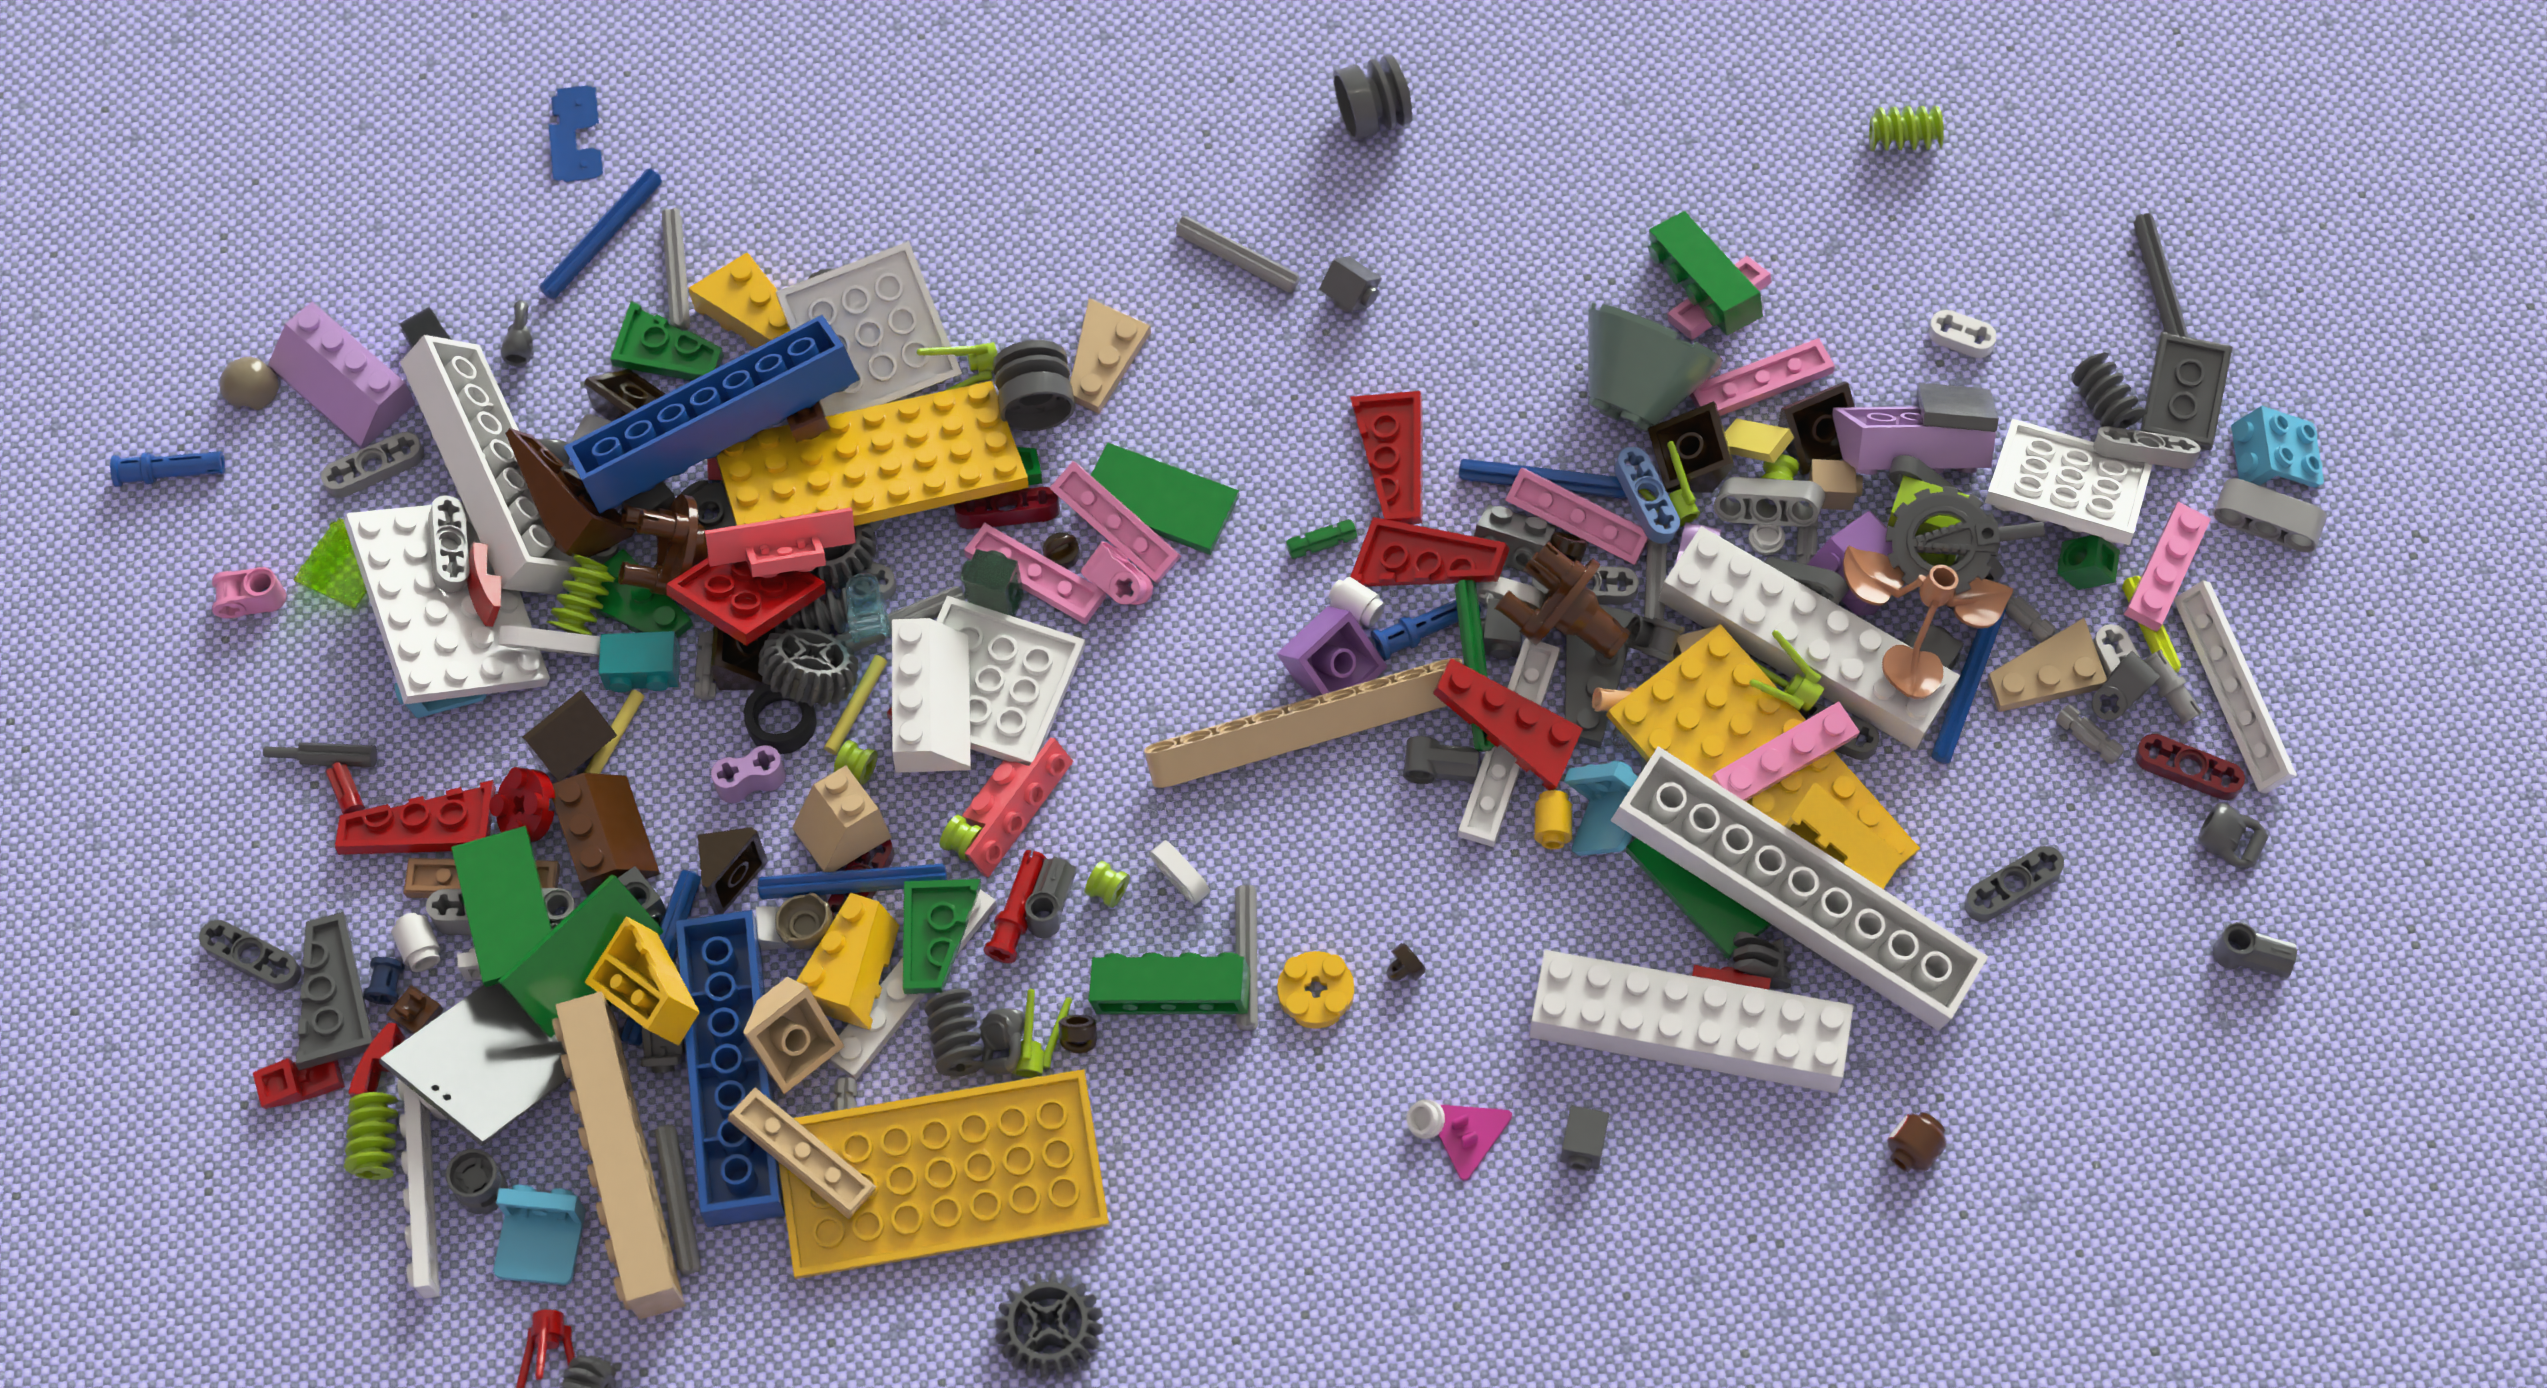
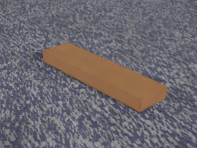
(433, 874)

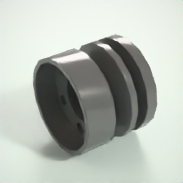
(1379, 95)
(1033, 385)

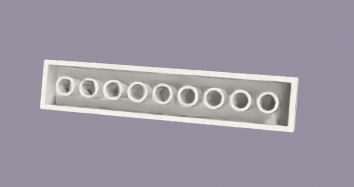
(1799, 889)

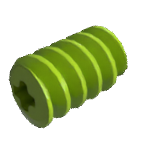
(1906, 127)
(582, 596)
(368, 1134)

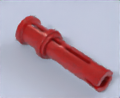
(1011, 921)

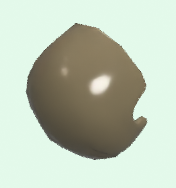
(248, 383)
(803, 921)

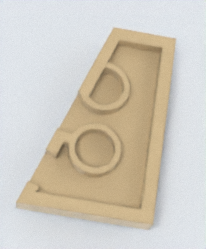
(1104, 353)
(2049, 671)

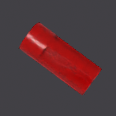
(344, 788)

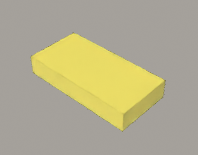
(1757, 440)

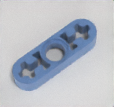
(1644, 509)

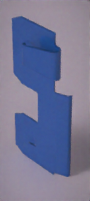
(576, 110)

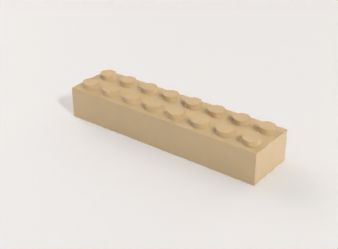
(619, 1157)

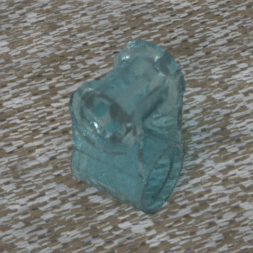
(866, 608)

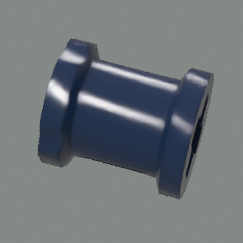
(384, 980)

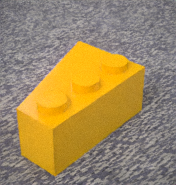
(741, 301)
(1843, 836)
(850, 961)
(644, 982)

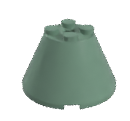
(1640, 367)

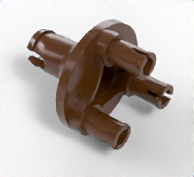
(679, 543)
(1570, 604)

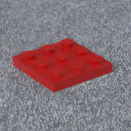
(743, 603)

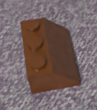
(602, 828)

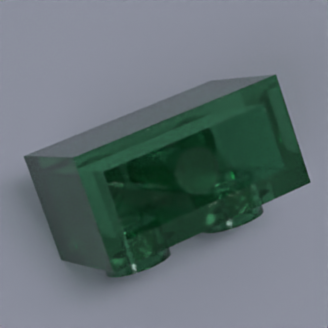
(993, 582)

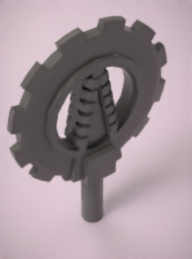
(1974, 537)

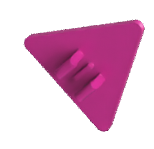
(1470, 1135)

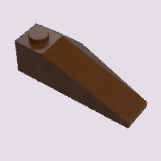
(563, 501)

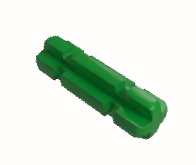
(1321, 539)

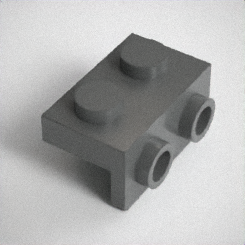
(1521, 533)

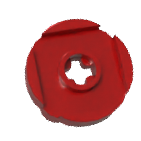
(524, 802)

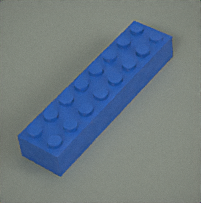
(711, 413)
(725, 979)

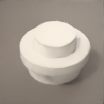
(1766, 538)
(1425, 1119)

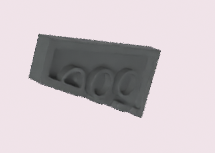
(1584, 673)
(333, 1004)

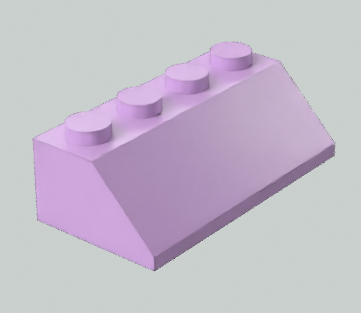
(339, 376)
(1876, 435)

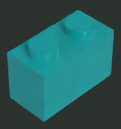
(639, 661)

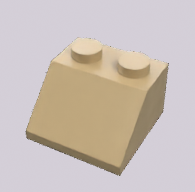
(839, 821)
(790, 1033)

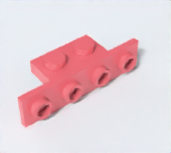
(781, 543)
(1010, 803)

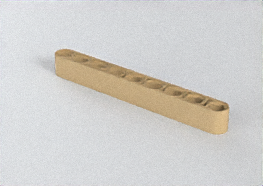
(1295, 725)

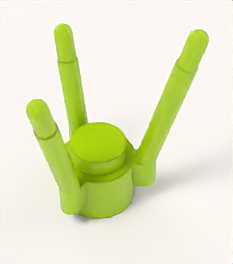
(979, 358)
(1682, 499)
(1800, 691)
(1032, 1058)

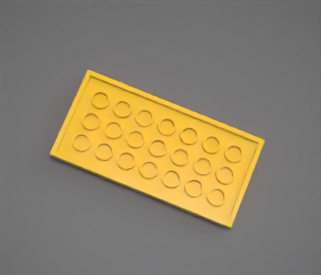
(878, 460)
(1713, 716)
(952, 1174)

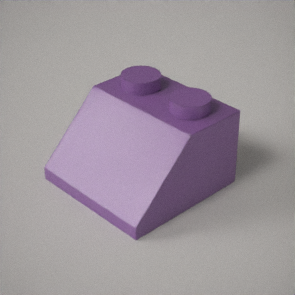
(1864, 534)
(1331, 654)

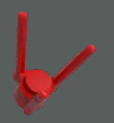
(545, 1335)

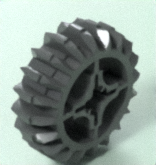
(849, 559)
(808, 666)
(1038, 1339)

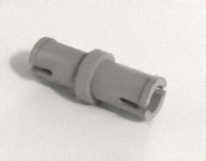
(2173, 688)

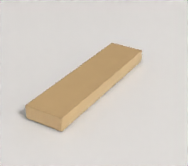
(801, 1153)

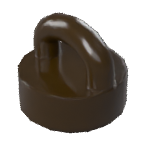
(1569, 545)
(1062, 549)
(1408, 961)
(1078, 1029)

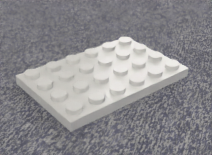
(431, 634)

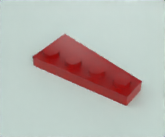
(1394, 449)
(1420, 555)
(1522, 727)
(419, 824)

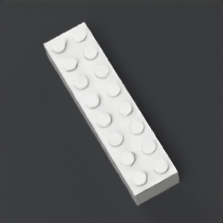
(469, 428)
(1751, 599)
(1691, 1021)

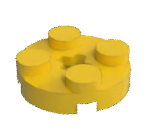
(1329, 972)

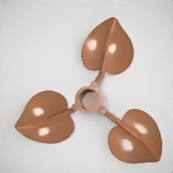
(1874, 581)

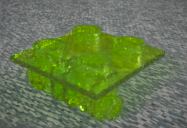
(334, 568)

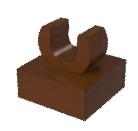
(414, 1010)

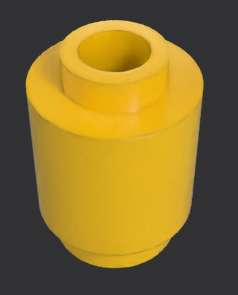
(1553, 819)

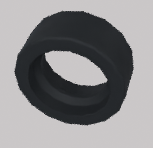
(782, 742)

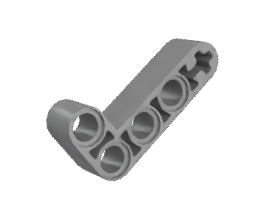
(450, 916)

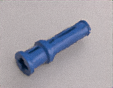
(150, 468)
(1411, 631)

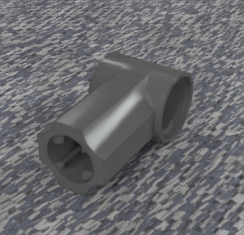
(1430, 761)
(1050, 896)
(2256, 951)

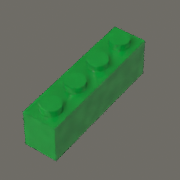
(1705, 273)
(1169, 984)

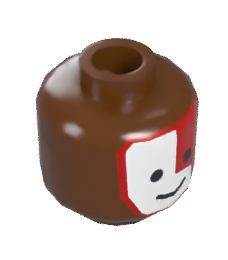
(1916, 1142)

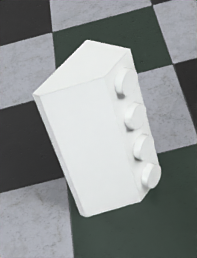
(930, 697)

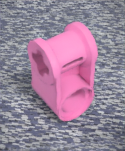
(1113, 572)
(240, 592)

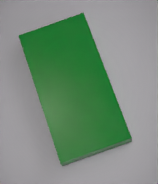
(1166, 497)
(501, 899)
(1703, 904)
(565, 957)

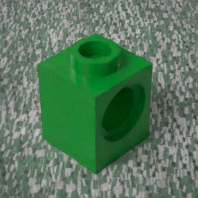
(2088, 562)

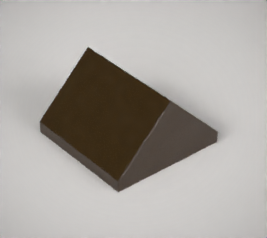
(619, 393)
(1814, 425)
(1700, 446)
(734, 663)
(568, 737)
(729, 864)

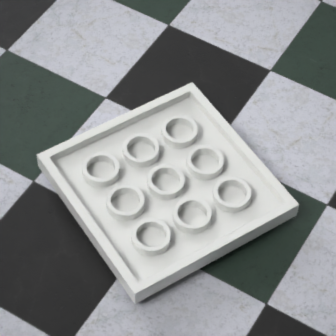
(882, 319)
(2068, 483)
(1014, 678)

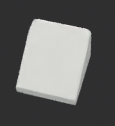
(766, 929)

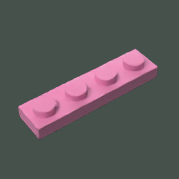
(1765, 377)
(1578, 516)
(1115, 522)
(2167, 566)
(1042, 576)
(1788, 753)

